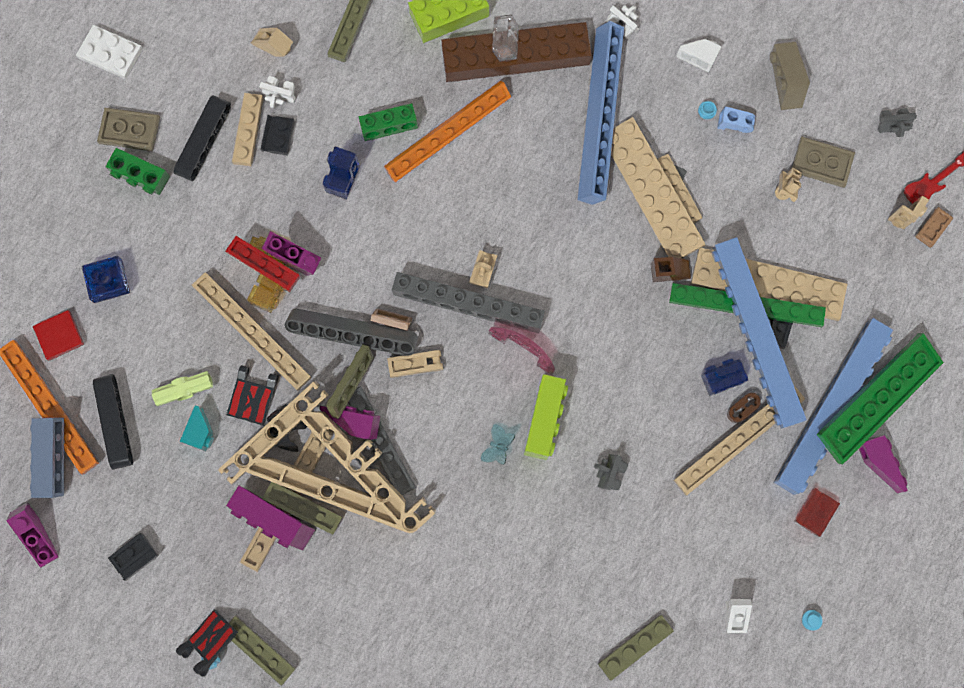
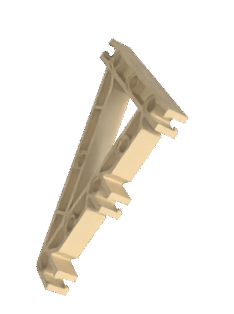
(386, 510)

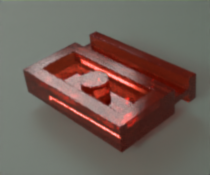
(817, 512)

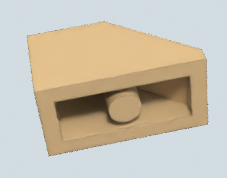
(272, 41)

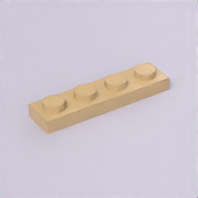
(247, 129)
(679, 187)

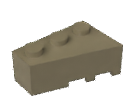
(789, 75)

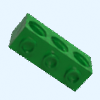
(388, 122)
(131, 165)

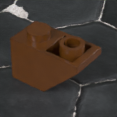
(670, 269)

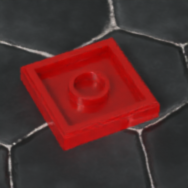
(58, 335)

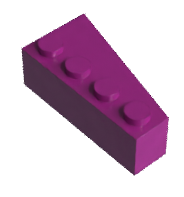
(270, 519)

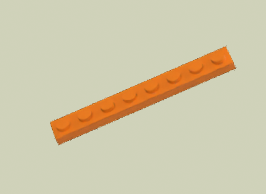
(447, 131)
(47, 405)

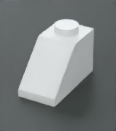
(700, 53)

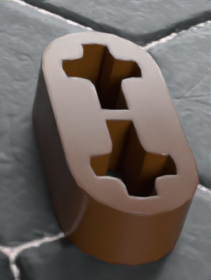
(741, 404)

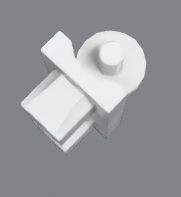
(629, 26)
(275, 94)

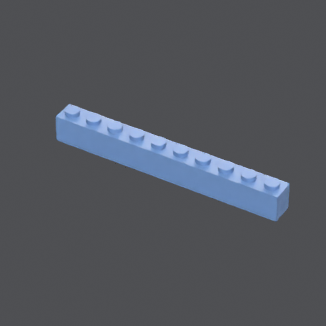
(601, 113)
(759, 333)
(843, 388)

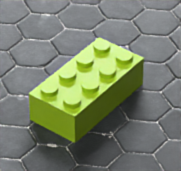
(441, 17)
(545, 415)

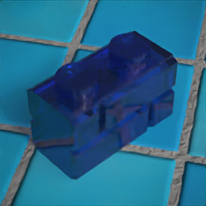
(724, 377)

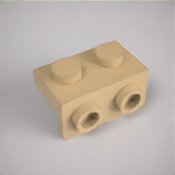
(905, 216)

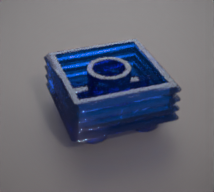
(96, 273)

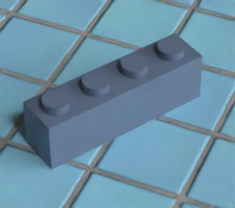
(47, 457)

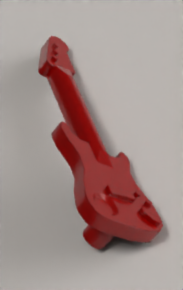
(928, 187)

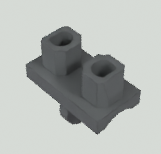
(896, 123)
(608, 470)

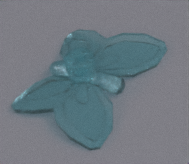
(498, 450)

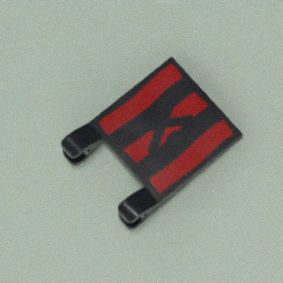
(251, 400)
(208, 641)

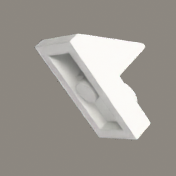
(737, 615)

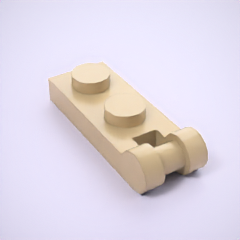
(414, 364)

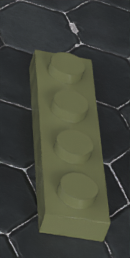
(348, 29)
(350, 381)
(302, 507)
(635, 647)
(261, 652)

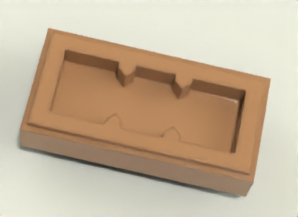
(934, 227)
(391, 319)

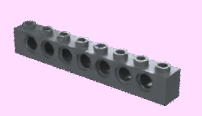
(468, 302)

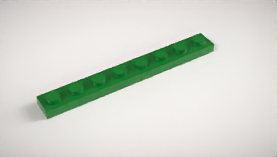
(775, 309)

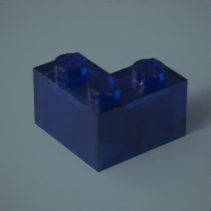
(342, 173)

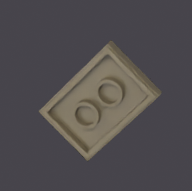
(128, 129)
(823, 162)

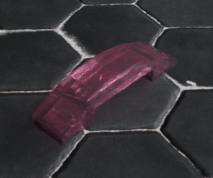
(503, 335)

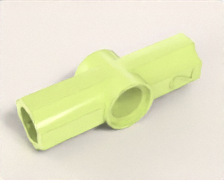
(182, 388)

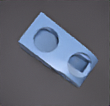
(736, 120)

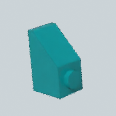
(198, 430)

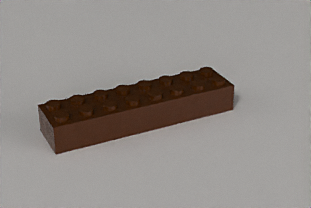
(537, 51)

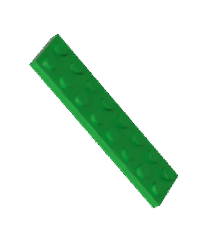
(880, 398)

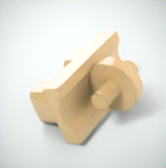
(788, 185)
(483, 269)

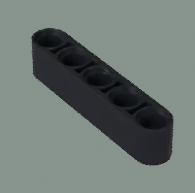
(202, 138)
(112, 422)

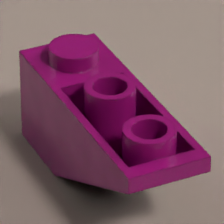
(291, 254)
(356, 423)
(880, 459)
(32, 534)

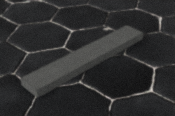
(389, 458)

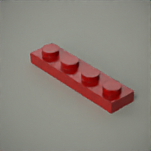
(262, 263)

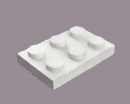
(109, 52)

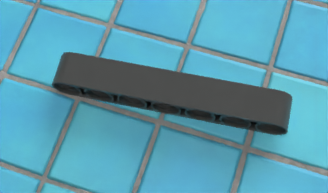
(351, 332)

